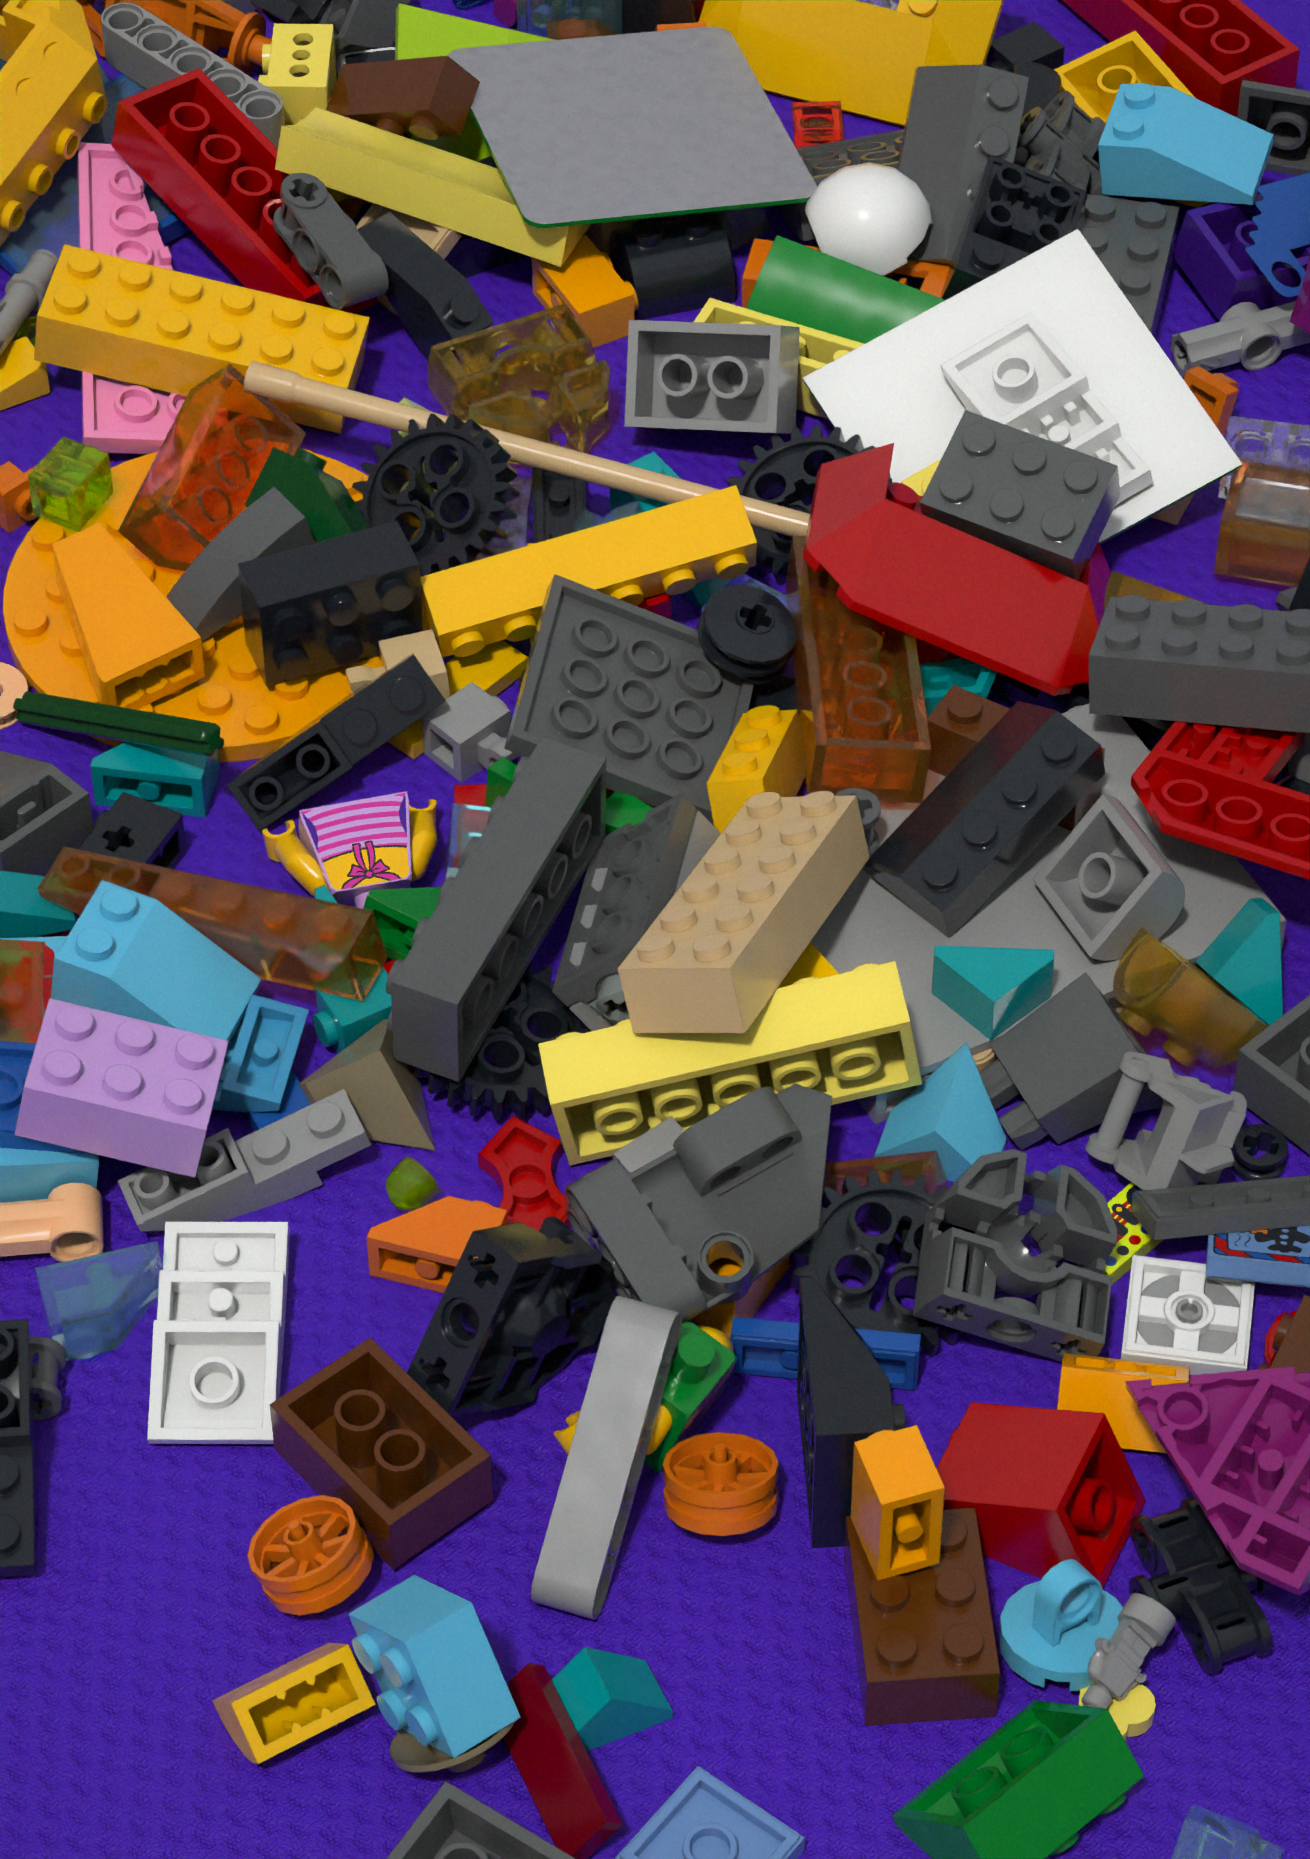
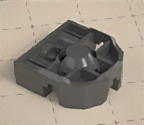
(966, 1268)

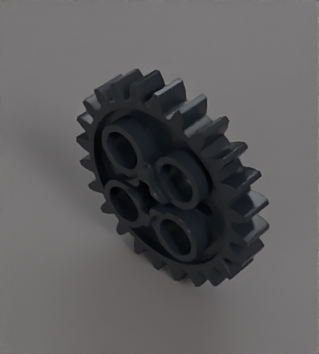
(789, 471)
(475, 483)
(509, 1063)
(845, 1249)

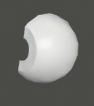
(869, 216)

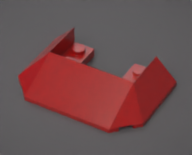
(947, 582)
(1219, 793)

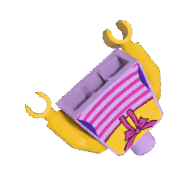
(357, 846)

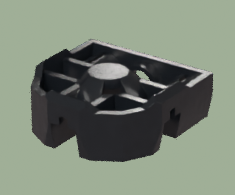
(513, 1316)

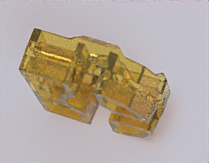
(499, 389)

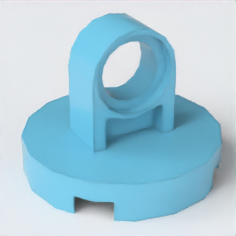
(1054, 1625)

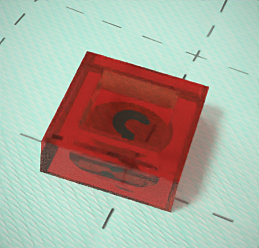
(816, 123)

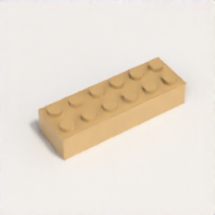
(744, 914)

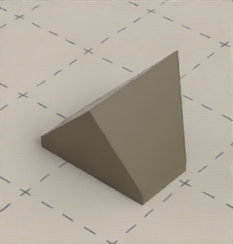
(379, 1088)

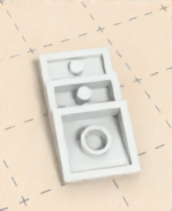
(1036, 387)
(218, 1332)

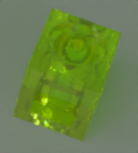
(70, 484)

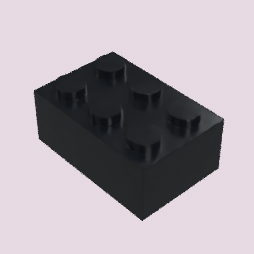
(329, 602)

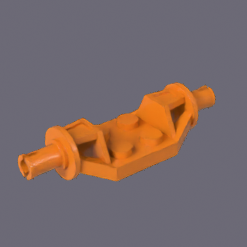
(204, 21)

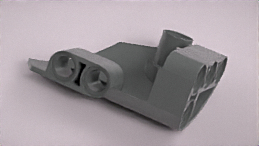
(730, 1188)

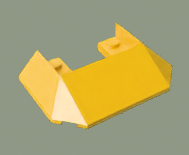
(854, 47)

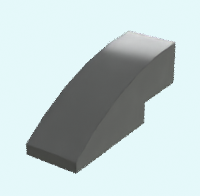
(210, 587)

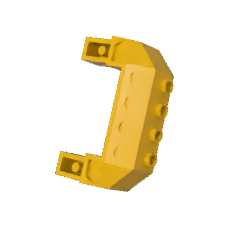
(46, 98)

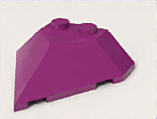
(1245, 1460)

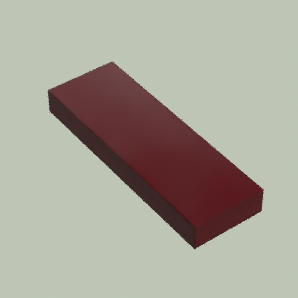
(558, 1767)

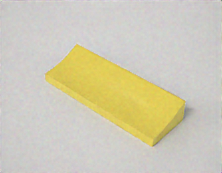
(417, 182)

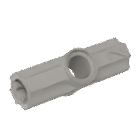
(1241, 336)

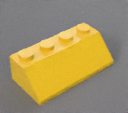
(1098, 75)

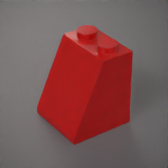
(1042, 1486)

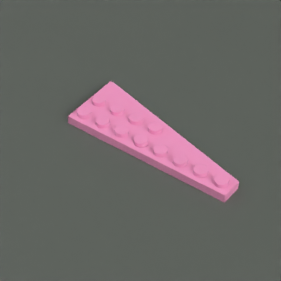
(120, 224)

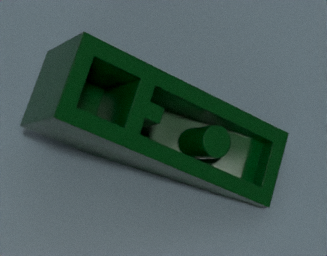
(311, 491)

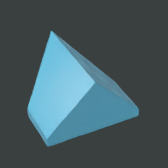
(946, 1115)

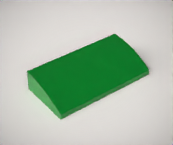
(833, 294)

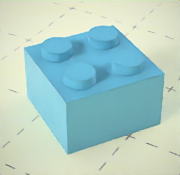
(432, 1666)

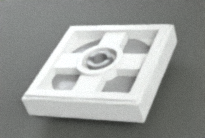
(1186, 1317)

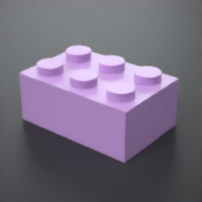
(121, 1087)

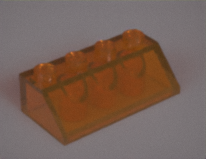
(206, 469)

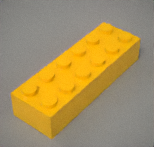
(182, 328)

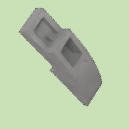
(251, 1171)

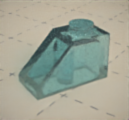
(98, 1298)

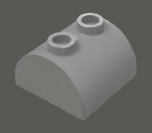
(1110, 882)

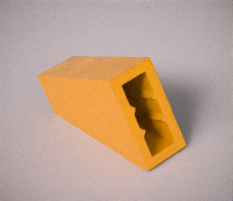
(124, 625)

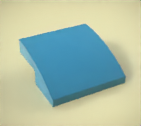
(260, 1057)

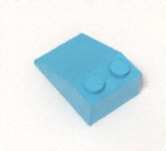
(1179, 148)
(150, 966)

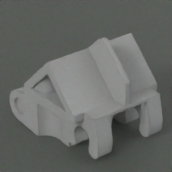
(1189, 1138)

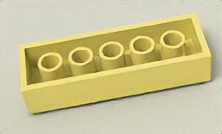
(825, 1033)

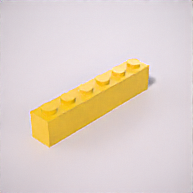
(623, 558)

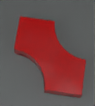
(522, 1166)

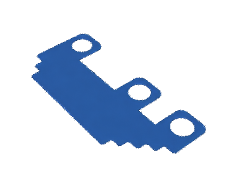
(1281, 227)

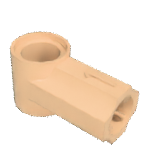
(63, 1225)

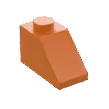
(428, 1241)

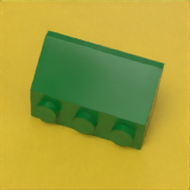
(1025, 1787)

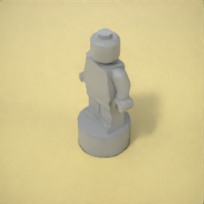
(1116, 1664)

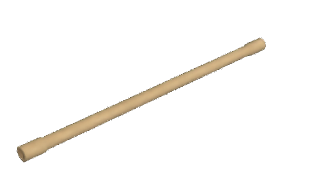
(293, 388)

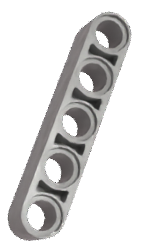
(157, 52)
(606, 1457)

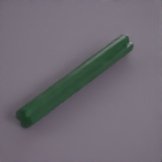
(119, 723)

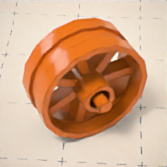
(720, 1484)
(304, 1561)

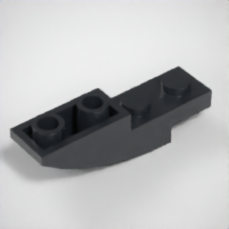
(335, 741)
(17, 1452)

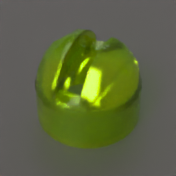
(410, 1185)

